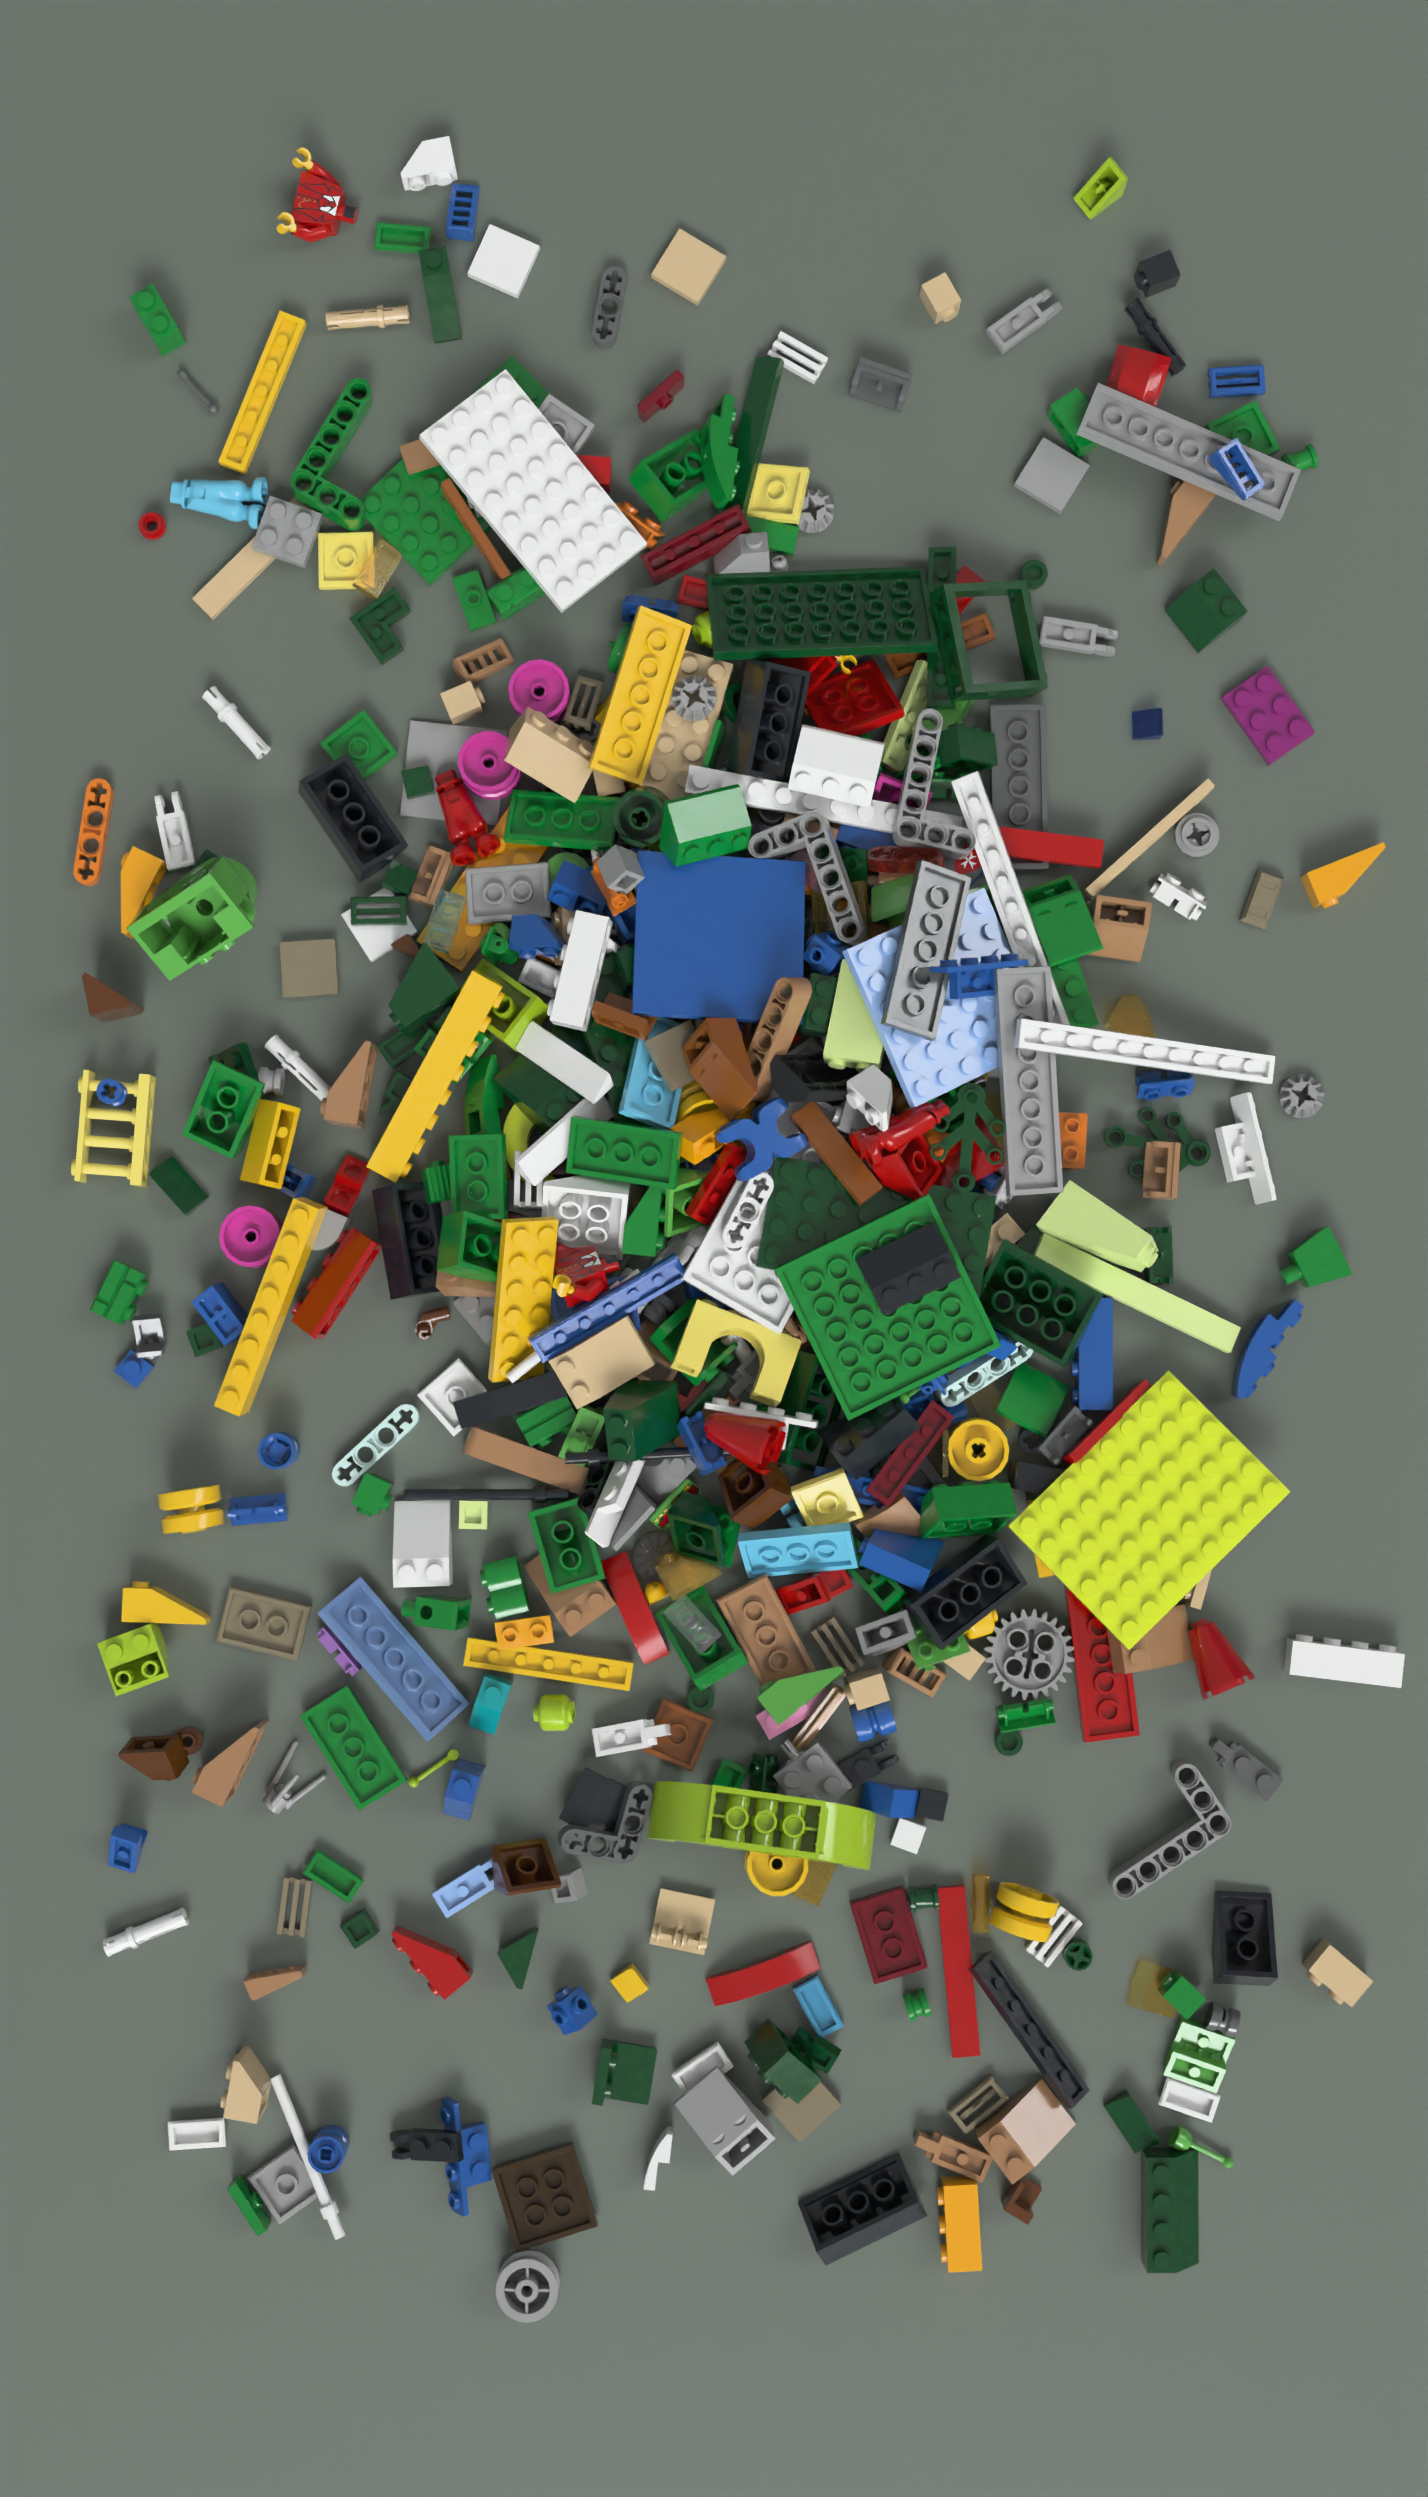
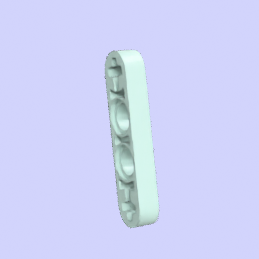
(985, 1375)
(372, 1441)

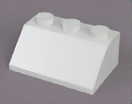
(836, 765)

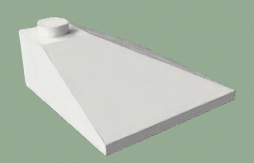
(588, 1212)

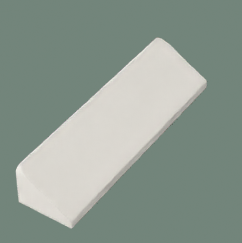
(564, 1063)
(552, 1147)

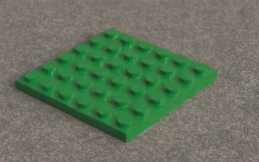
(876, 1354)

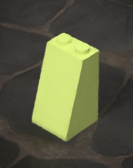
(851, 1032)
(1097, 1229)

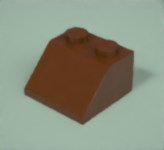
(753, 1496)

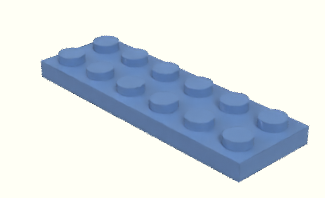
(393, 1659)

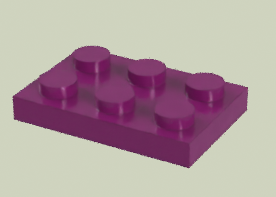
(1267, 715)

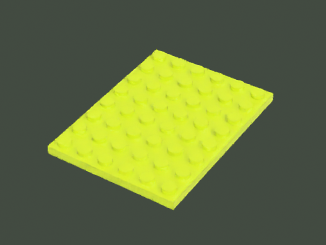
(1149, 1510)

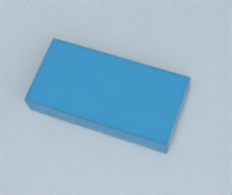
(818, 2006)

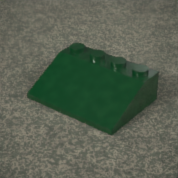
(538, 1092)
(1037, 1303)

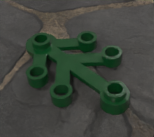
(968, 1132)
(1160, 1135)

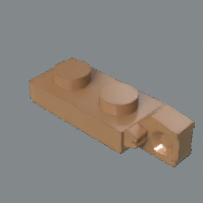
(954, 2154)

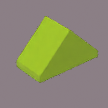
(1102, 189)

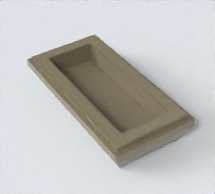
(1261, 899)

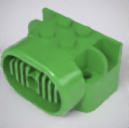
(197, 916)

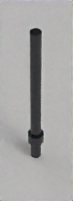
(594, 1457)
(540, 1494)

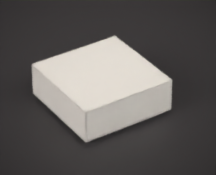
(908, 1835)

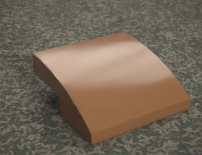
(897, 1518)

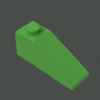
(792, 1693)

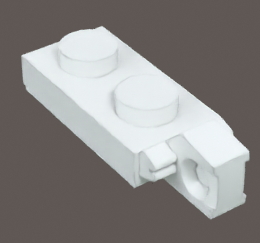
(627, 1736)

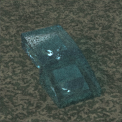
(444, 921)

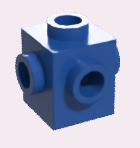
(825, 953)
(571, 2009)

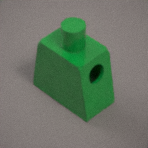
(1316, 1260)
(446, 1613)

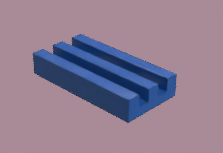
(1236, 391)

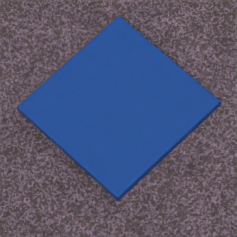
(715, 935)

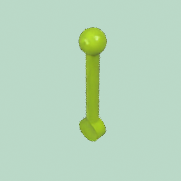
(452, 1755)

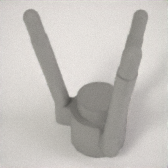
(279, 1796)

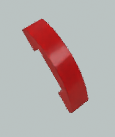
(634, 1608)
(763, 1975)

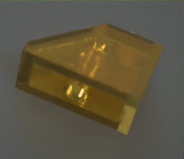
(1130, 1017)
(684, 1574)

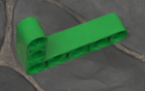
(330, 455)

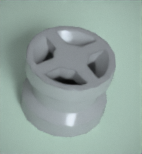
(273, 1080)

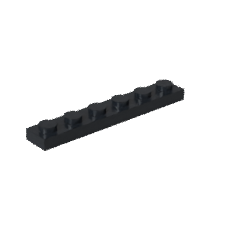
(1029, 2029)

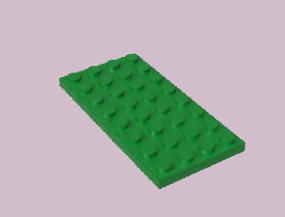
(415, 513)

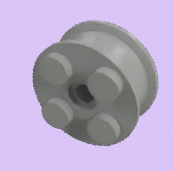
(532, 2270)

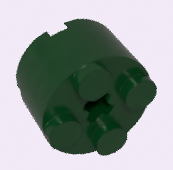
(629, 823)

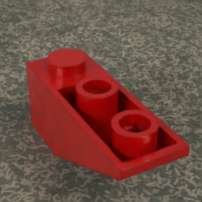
(437, 1962)

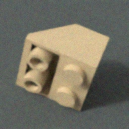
(248, 2088)

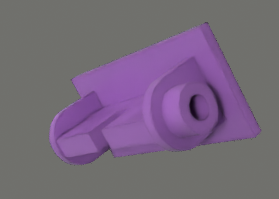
(345, 1658)

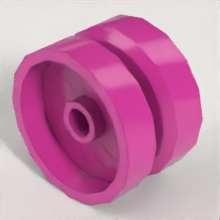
(532, 680)
(486, 782)
(235, 1236)

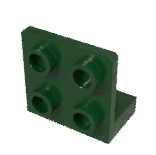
(624, 2072)

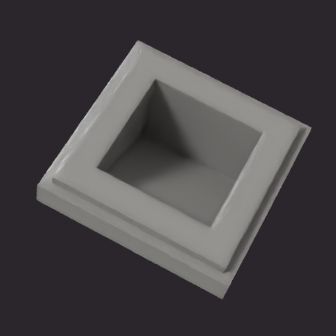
(572, 1887)

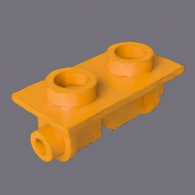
(524, 1632)

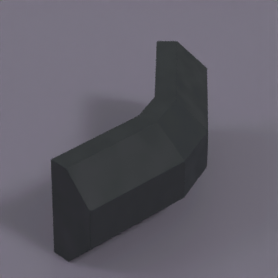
(810, 1079)

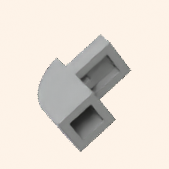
(330, 1231)

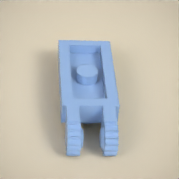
(464, 1889)

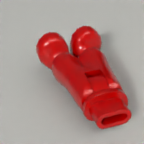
(463, 821)
(901, 1130)

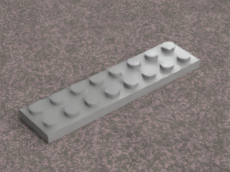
(1181, 449)
(1027, 1085)

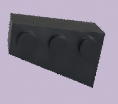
(869, 1437)

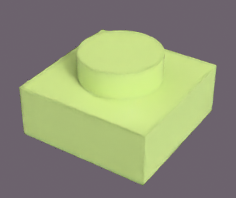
(473, 1514)

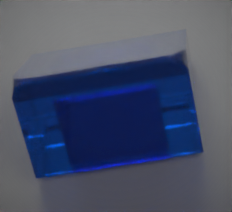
(1147, 724)

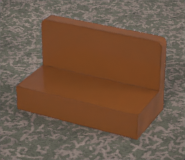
(617, 1015)

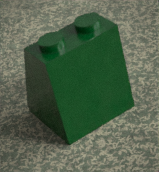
(422, 992)
(641, 1418)

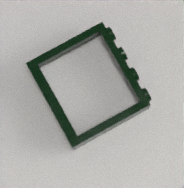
(954, 649)

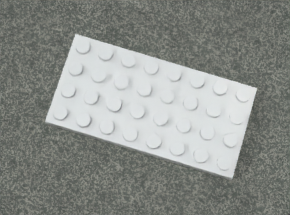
(533, 490)
(732, 1273)

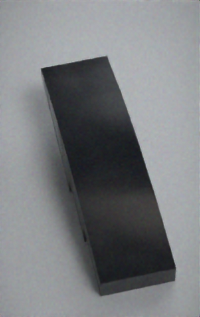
(509, 1399)

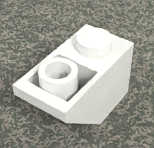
(430, 165)
(872, 1096)

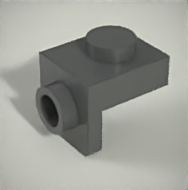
(149, 1336)

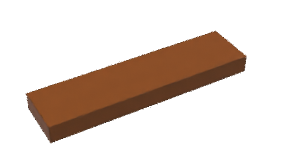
(474, 530)
(975, 630)
(836, 1153)

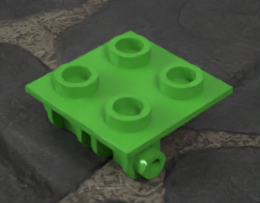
(927, 1654)

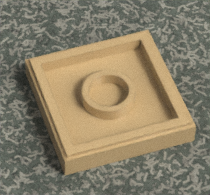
(688, 267)

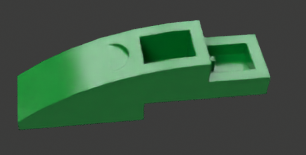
(717, 454)
(483, 1098)

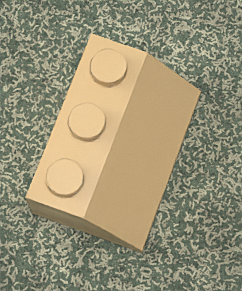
(549, 753)

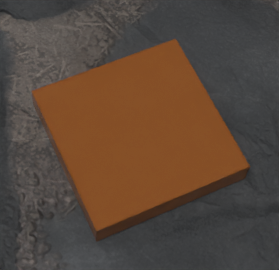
(687, 1735)

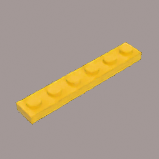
(262, 392)
(549, 1664)

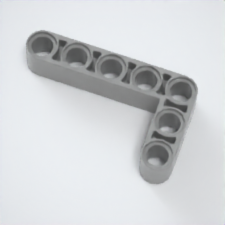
(919, 793)
(822, 867)
(1177, 1837)

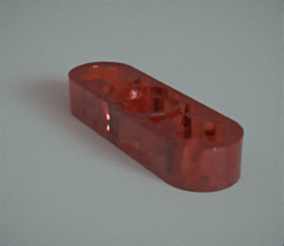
(901, 859)

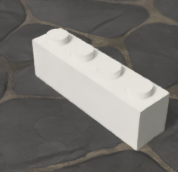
(580, 970)
(1344, 1662)

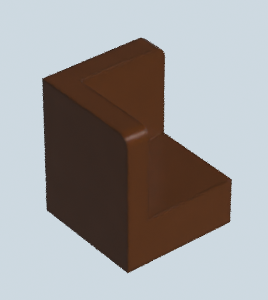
(1020, 2199)

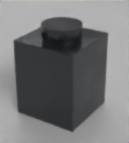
(1157, 274)

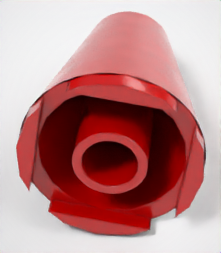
(747, 1438)
(1215, 1660)

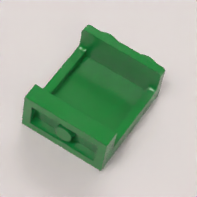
(668, 1336)

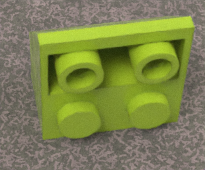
(135, 1658)

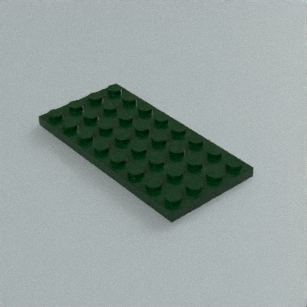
(820, 613)
(814, 1207)

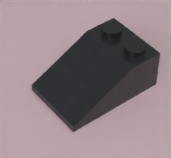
(1243, 1939)

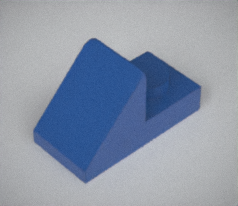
(126, 1847)

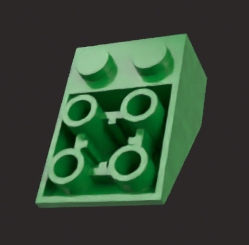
(1062, 920)
(645, 1226)

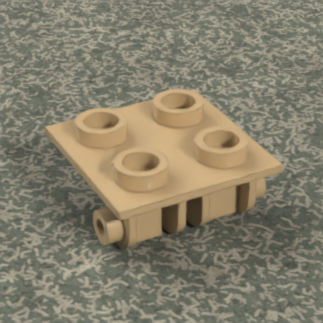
(682, 1921)

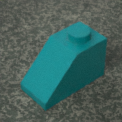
(490, 1703)

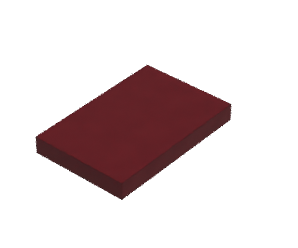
(888, 1934)

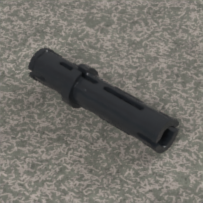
(1150, 330)

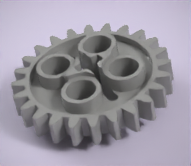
(1003, 1651)

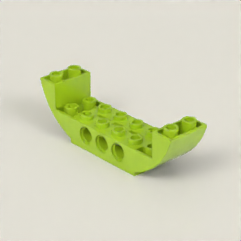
(762, 1823)

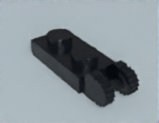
(862, 1766)
(429, 2145)

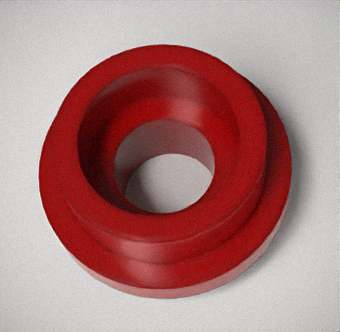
(146, 520)

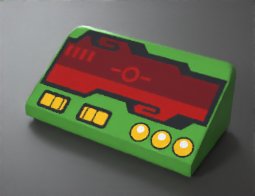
(659, 1515)

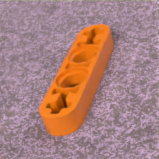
(93, 832)

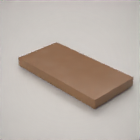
(765, 1631)

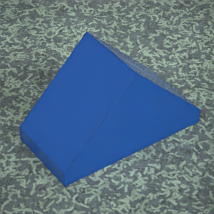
(297, 1182)
(889, 1799)

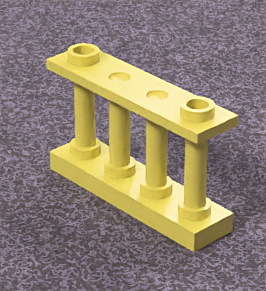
(138, 1144)

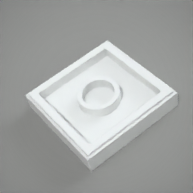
(503, 261)
(378, 939)
(451, 1385)

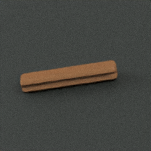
(818, 1717)

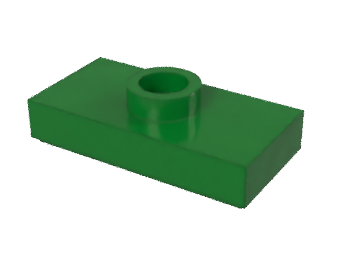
(474, 600)
(249, 2204)

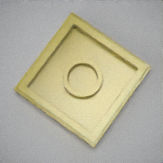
(778, 493)
(342, 558)
(827, 1499)

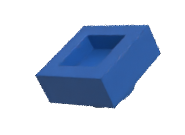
(134, 1369)

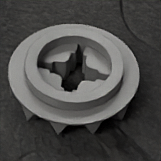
(823, 516)
(698, 710)
(1201, 823)
(1290, 1102)

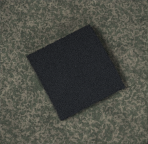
(594, 1802)

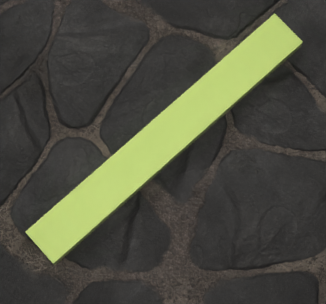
(1139, 1294)

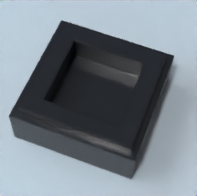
(931, 1804)

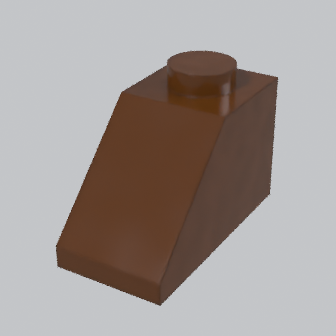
(156, 1756)

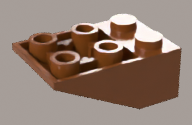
(721, 1064)

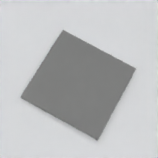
(439, 749)

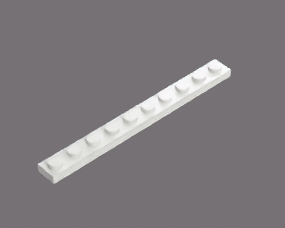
(777, 797)
(1003, 880)
(1143, 1051)

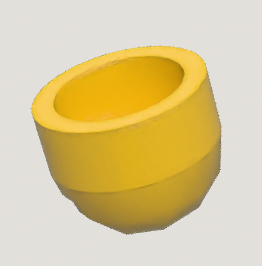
(654, 1592)

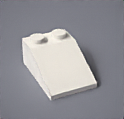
(422, 1543)

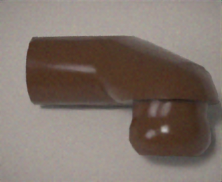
(429, 1320)

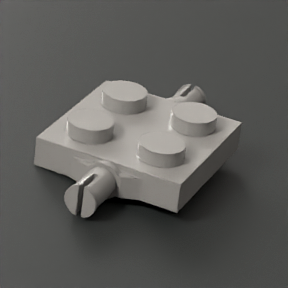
(811, 1774)

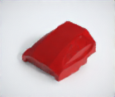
(1139, 373)

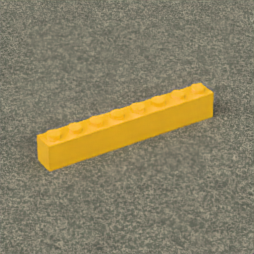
(435, 1075)
(270, 1306)

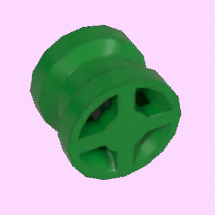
(916, 2005)

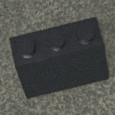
(907, 1268)

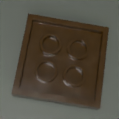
(544, 2196)

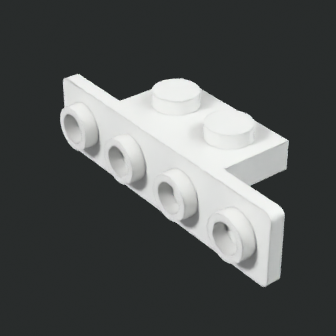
(1244, 1149)
(749, 1409)
(613, 1501)

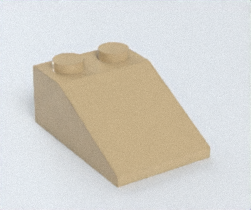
(602, 1362)

